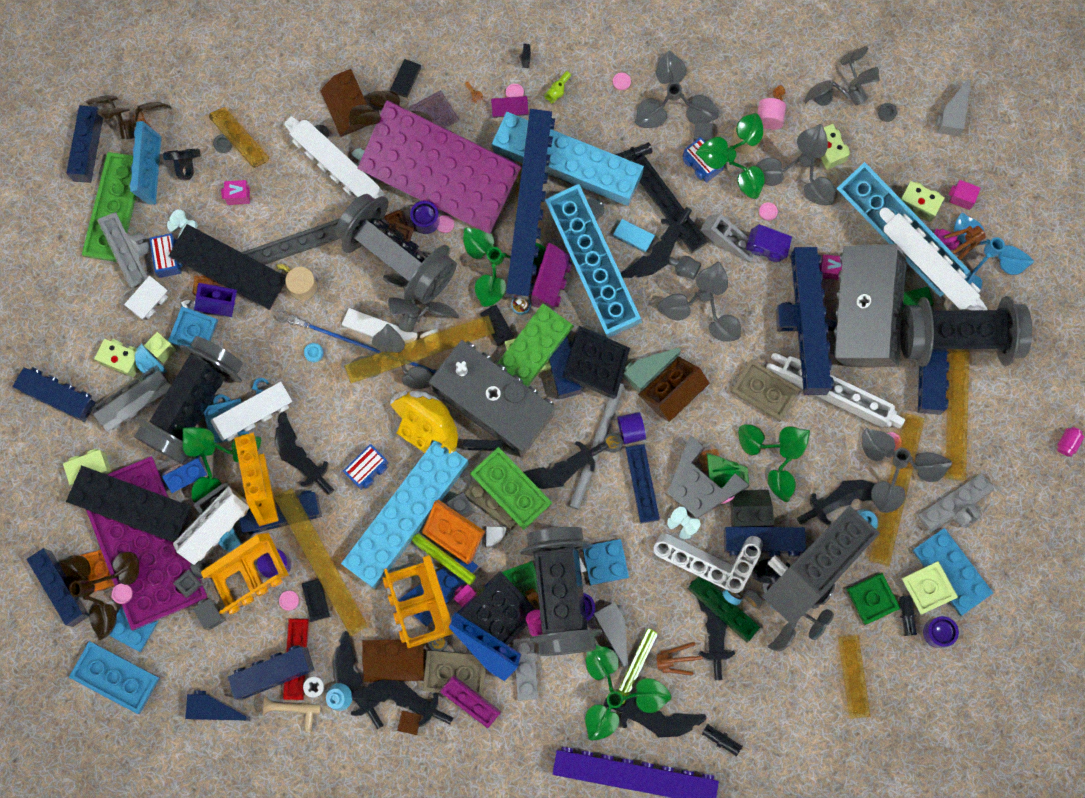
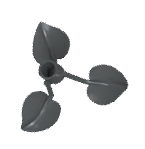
(672, 71)
(855, 89)
(813, 145)
(709, 281)
(409, 310)
(390, 340)
(880, 444)
(788, 633)

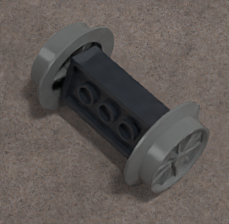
(365, 225)
(999, 331)
(188, 397)
(560, 591)

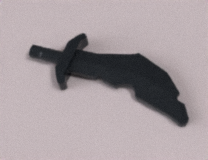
(661, 250)
(297, 457)
(564, 470)
(841, 497)
(717, 631)
(345, 674)
(403, 697)
(656, 722)

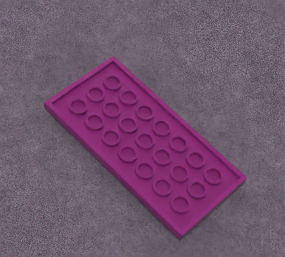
(439, 167)
(159, 562)

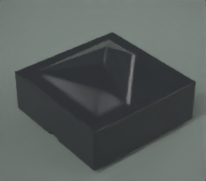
(525, 56)

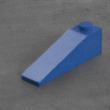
(490, 651)

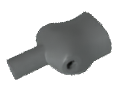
(685, 266)

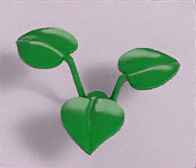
(716, 154)
(489, 288)
(201, 442)
(792, 446)
(602, 721)

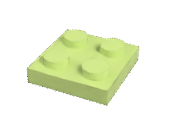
(929, 587)

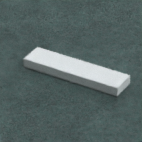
(370, 326)

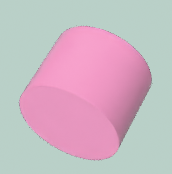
(772, 113)

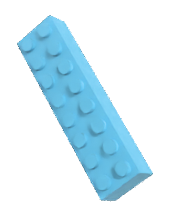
(573, 161)
(871, 194)
(593, 261)
(404, 514)

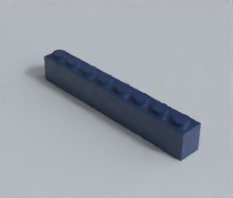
(811, 321)

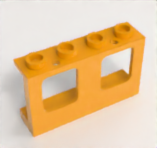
(256, 480)
(243, 560)
(430, 601)

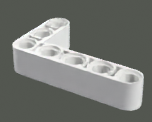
(711, 562)

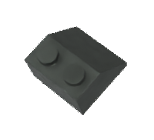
(752, 509)

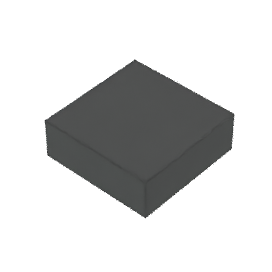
(703, 130)
(187, 584)

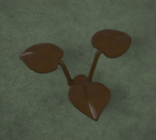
(367, 116)
(125, 125)
(77, 570)

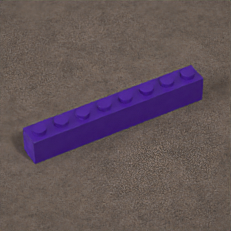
(633, 777)

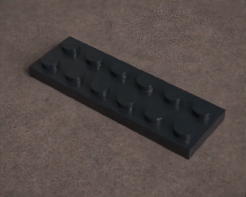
(228, 267)
(129, 504)

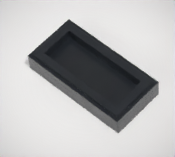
(405, 78)
(482, 445)
(315, 600)

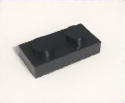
(500, 326)

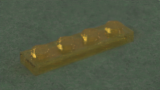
(239, 137)
(854, 677)

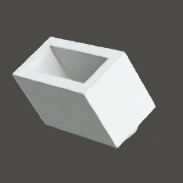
(147, 298)

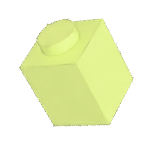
(160, 347)

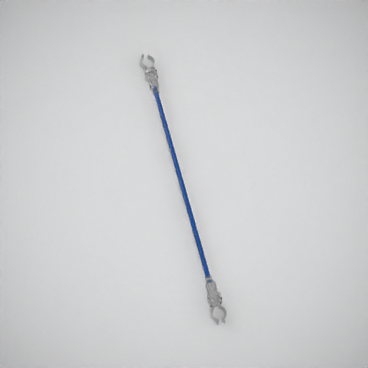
(294, 320)

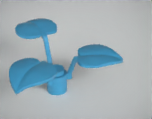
(1012, 260)

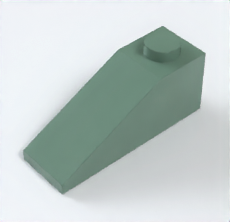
(648, 368)

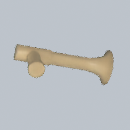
(309, 709)

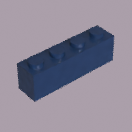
(84, 144)
(933, 385)
(564, 387)
(54, 394)
(308, 500)
(774, 540)
(57, 587)
(270, 673)

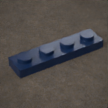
(642, 484)

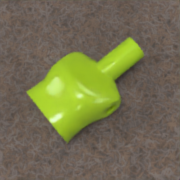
(556, 90)

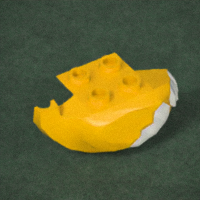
(424, 420)

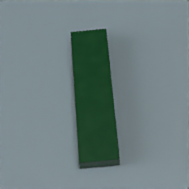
(727, 612)

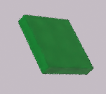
(873, 599)

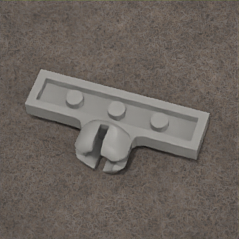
(125, 249)
(958, 505)

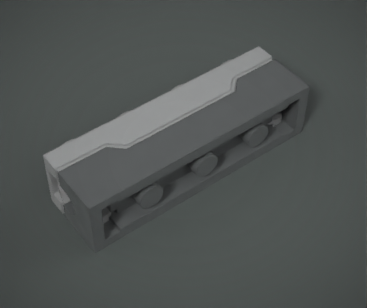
(131, 398)

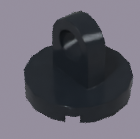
(183, 159)
(765, 573)

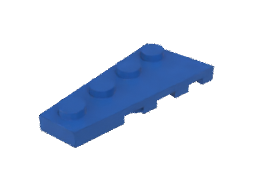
(448, 583)

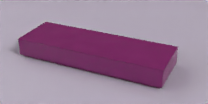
(470, 701)

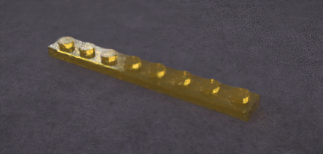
(419, 349)
(957, 415)
(889, 522)
(321, 562)

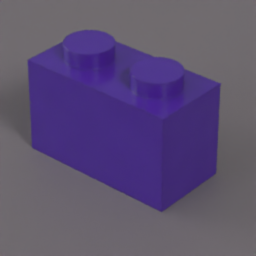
(769, 243)
(215, 299)

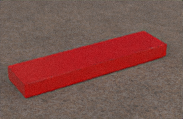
(296, 635)

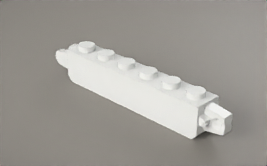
(331, 159)
(931, 262)
(842, 395)

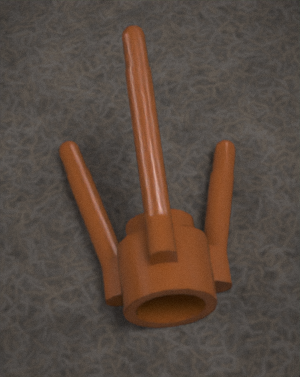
(973, 237)
(665, 661)

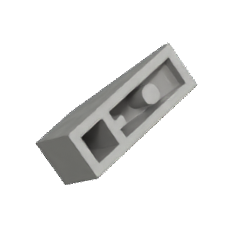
(953, 116)
(727, 235)
(613, 626)

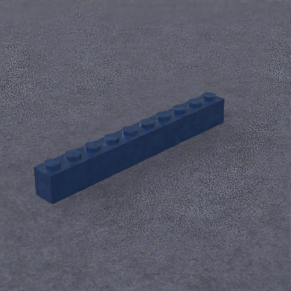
(529, 202)

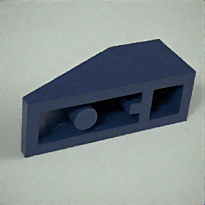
(787, 321)
(207, 707)

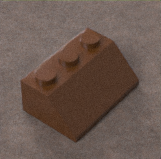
(341, 96)
(674, 388)
(392, 661)

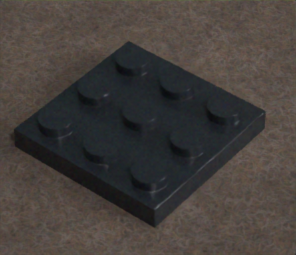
(596, 362)
(498, 609)

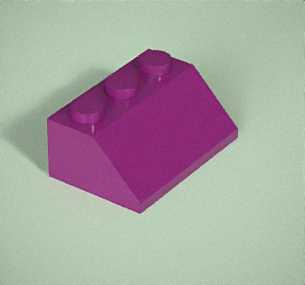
(551, 278)

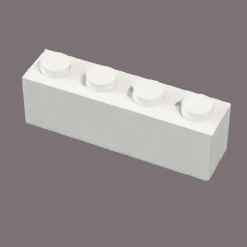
(251, 411)
(211, 525)

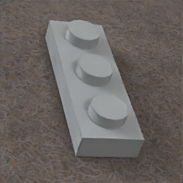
(526, 670)

